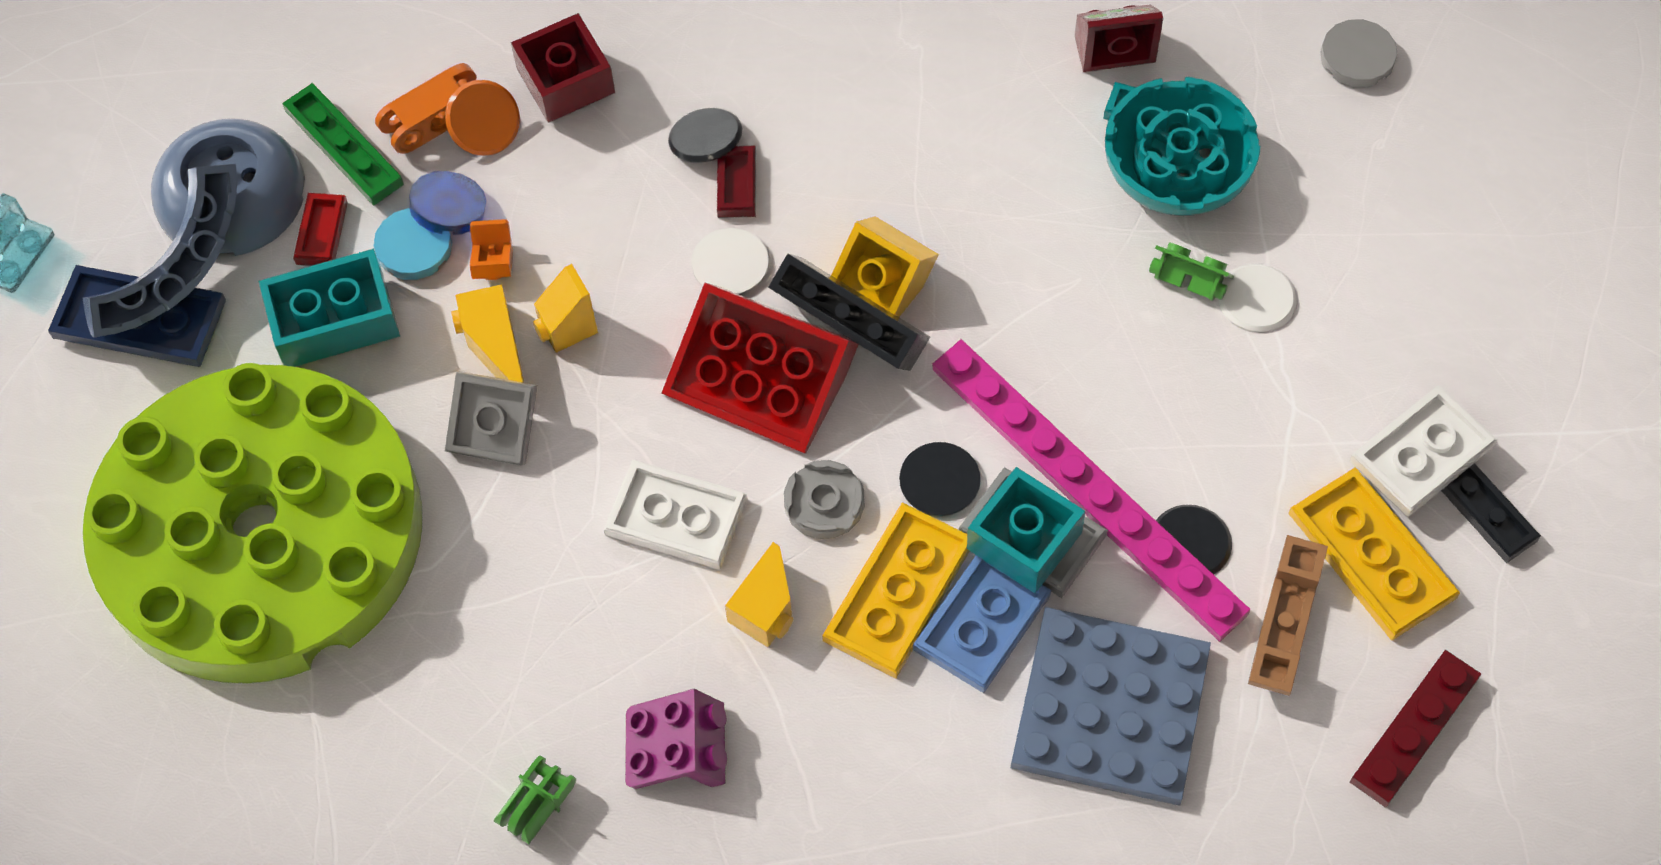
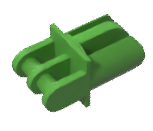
(532, 803)

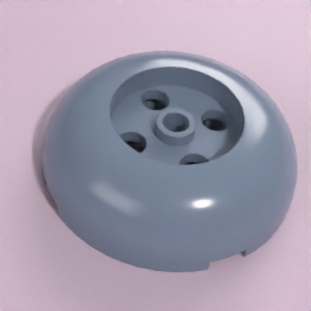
(262, 206)

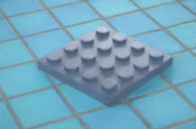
(1111, 706)

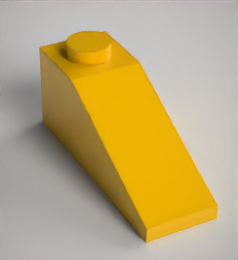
(489, 330)

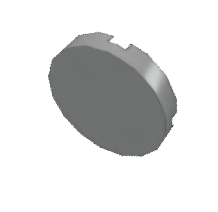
(1358, 53)
(824, 499)

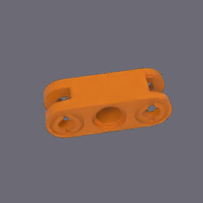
(422, 110)

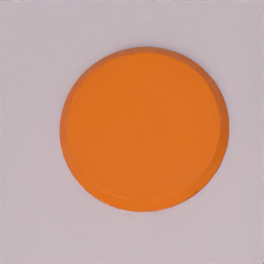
(482, 117)

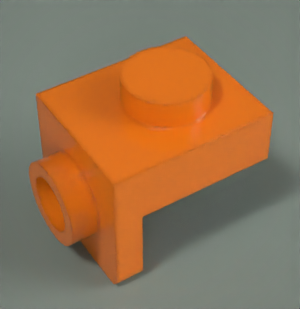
(491, 249)

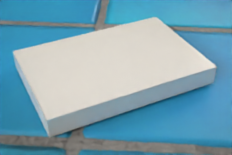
(1423, 450)
(675, 514)

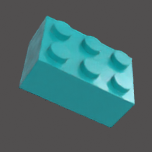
(329, 308)

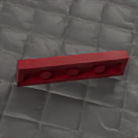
(1415, 728)

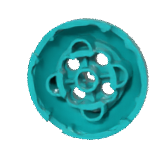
(1178, 123)

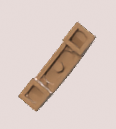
(1287, 615)

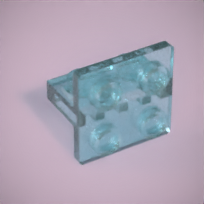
(20, 243)

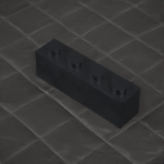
(849, 312)

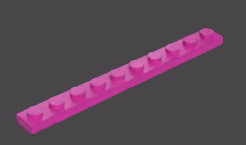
(1092, 490)

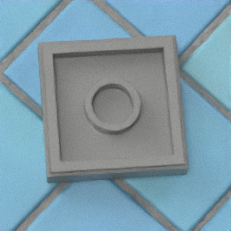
(490, 418)

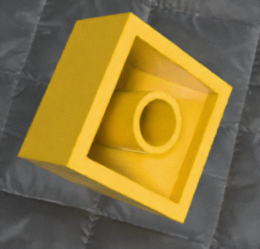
(884, 264)

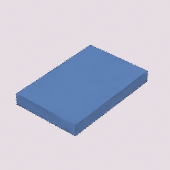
(980, 624)

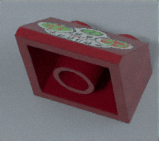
(1118, 37)

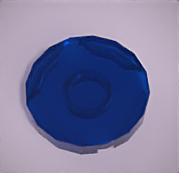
(446, 202)

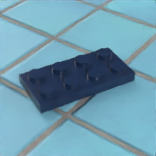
(173, 336)

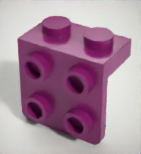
(676, 740)

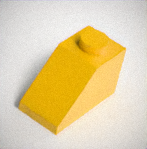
(565, 311)
(763, 600)

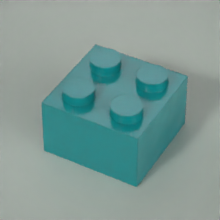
(1025, 529)

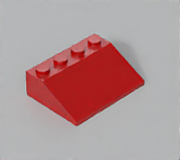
(758, 367)

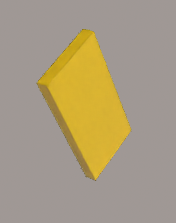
(1374, 553)
(898, 590)

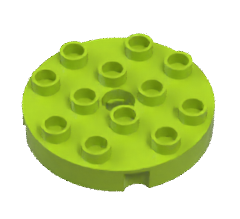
(265, 601)

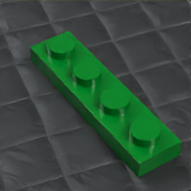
(343, 144)

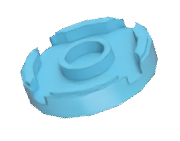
(409, 248)

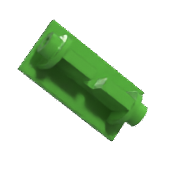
(1206, 277)

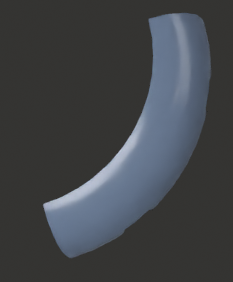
(183, 264)

